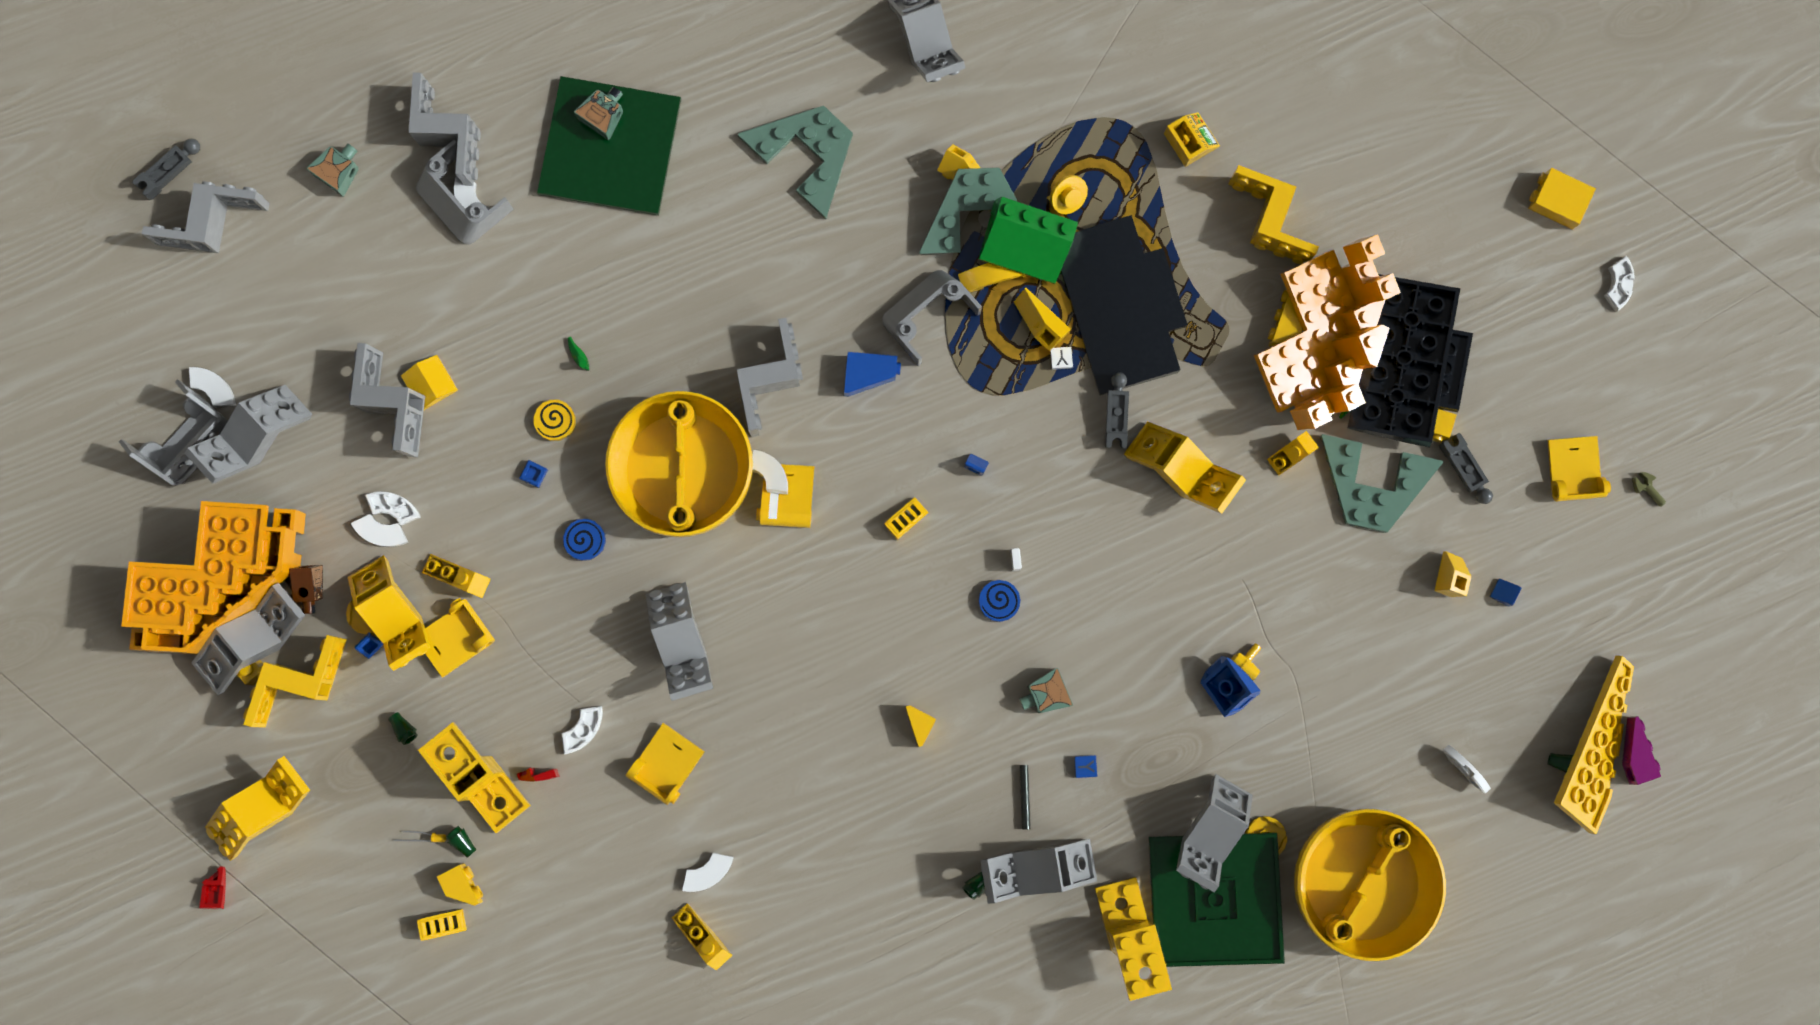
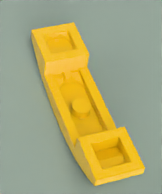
(986, 275)

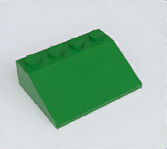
(1027, 239)

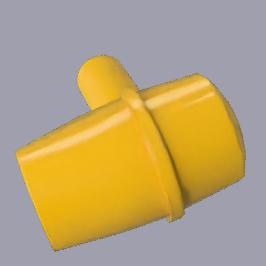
(1245, 663)

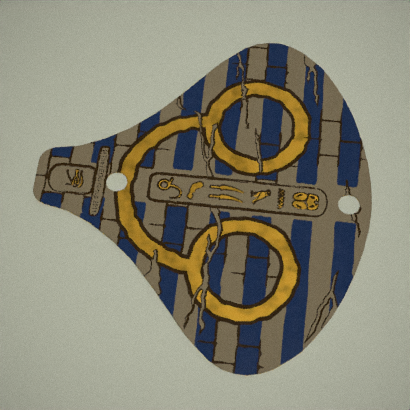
(1113, 158)

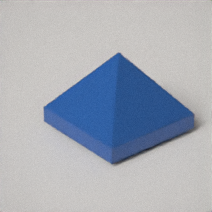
(369, 645)

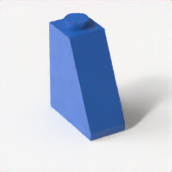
(869, 371)

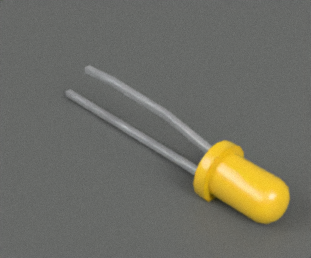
(434, 837)

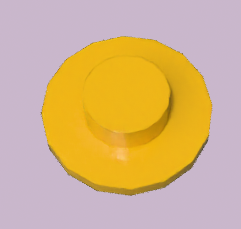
(1068, 194)

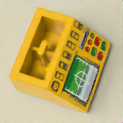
(1190, 138)

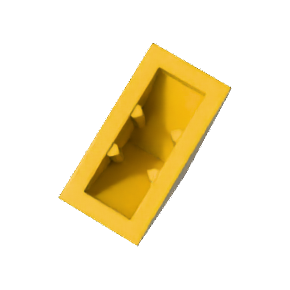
(920, 723)

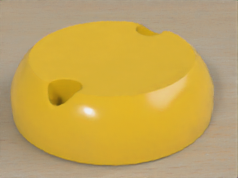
(680, 464)
(1374, 888)

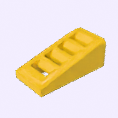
(893, 530)
(422, 927)

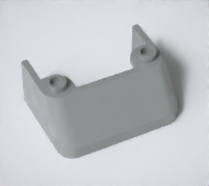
(465, 223)
(898, 318)
(170, 459)

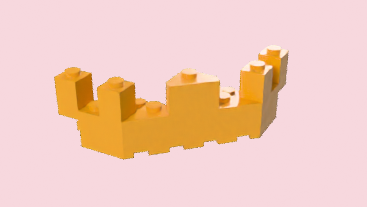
(1339, 337)
(229, 578)

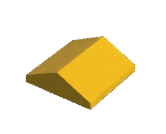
(430, 380)

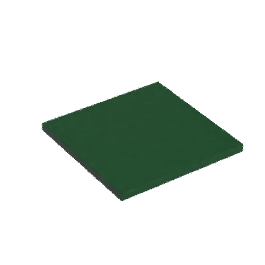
(615, 172)
(1221, 927)

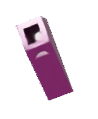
(1637, 754)

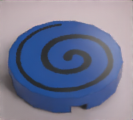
(584, 539)
(999, 600)

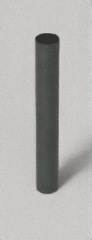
(1025, 802)

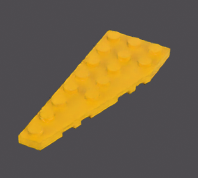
(1586, 784)

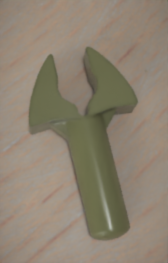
(1647, 486)

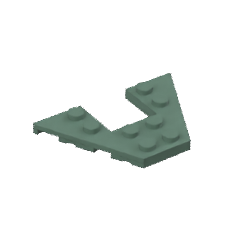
(822, 135)
(969, 191)
(1368, 505)

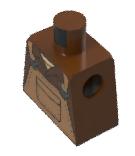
(307, 578)

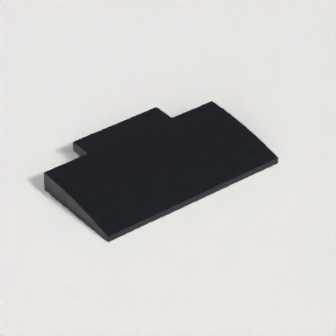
(1123, 304)
(1418, 367)

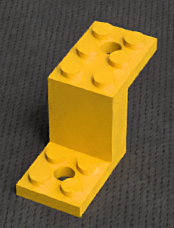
(1277, 202)
(1184, 467)
(388, 613)
(276, 676)
(474, 777)
(256, 808)
(1133, 939)

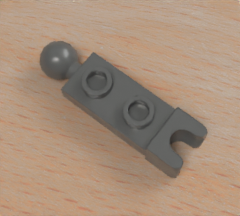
(166, 168)
(1117, 411)
(1467, 468)

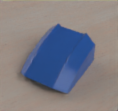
(1229, 686)

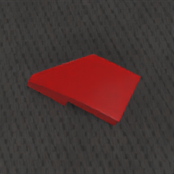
(530, 775)
(214, 890)

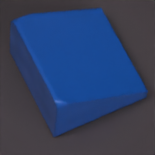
(976, 464)
(1505, 592)

